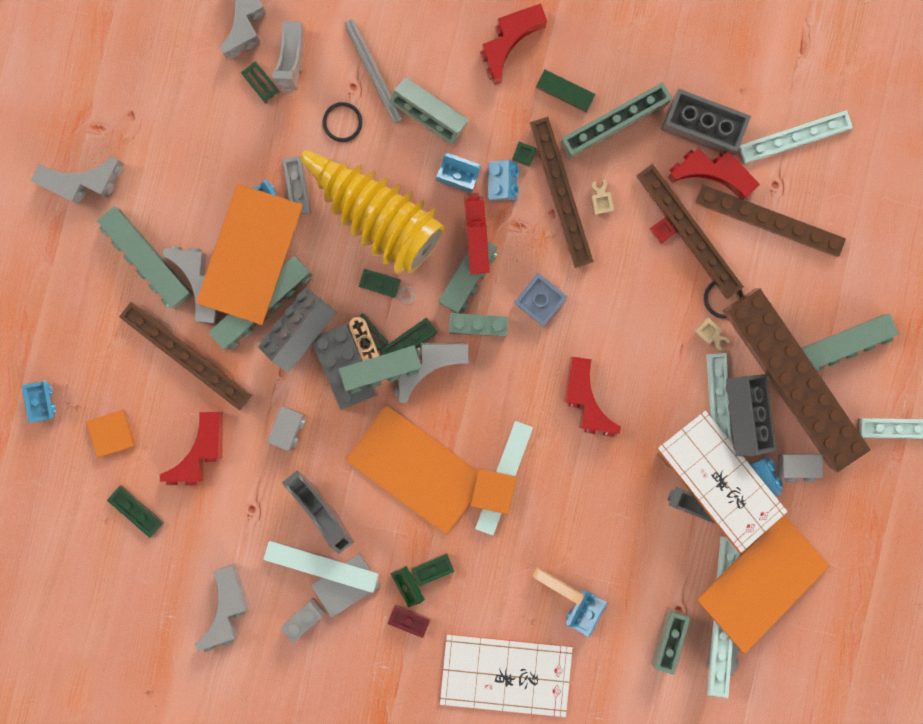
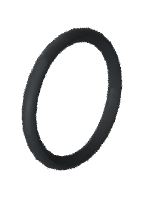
(325, 123)
(707, 304)

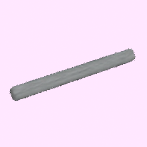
(372, 70)

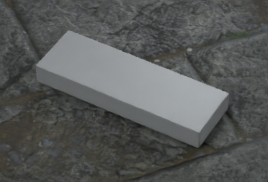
(296, 183)

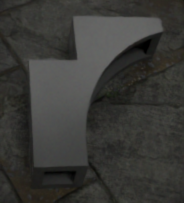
(687, 502)
(319, 511)

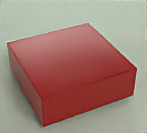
(662, 230)

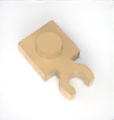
(602, 201)
(709, 332)

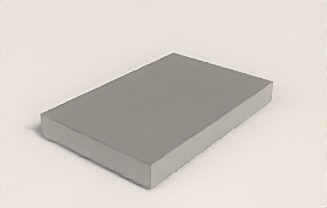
(339, 596)

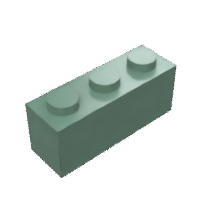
(478, 325)
(670, 641)

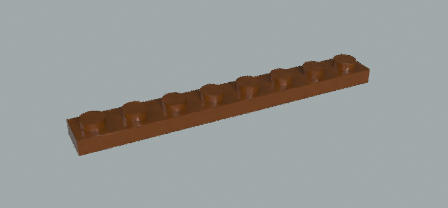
(561, 192)
(770, 221)
(689, 231)
(185, 356)

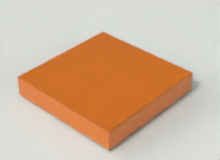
(110, 433)
(493, 491)

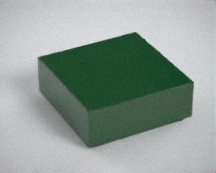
(524, 154)

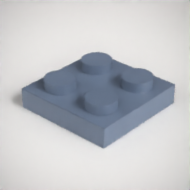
(540, 299)

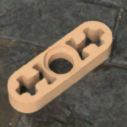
(364, 328)
(557, 585)

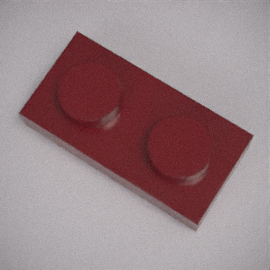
(408, 621)

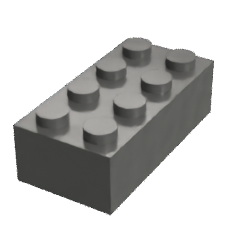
(705, 122)
(296, 329)
(337, 350)
(751, 415)

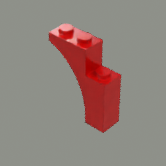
(510, 30)
(724, 171)
(476, 234)
(580, 393)
(206, 446)

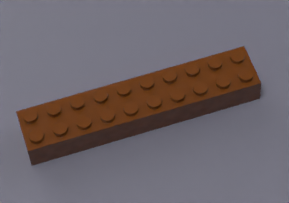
(796, 380)

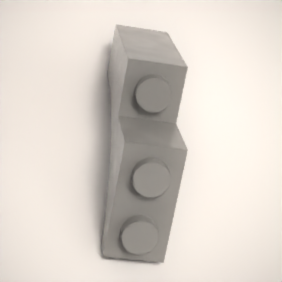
(242, 33)
(291, 57)
(73, 185)
(193, 265)
(432, 357)
(231, 602)

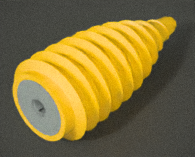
(377, 212)

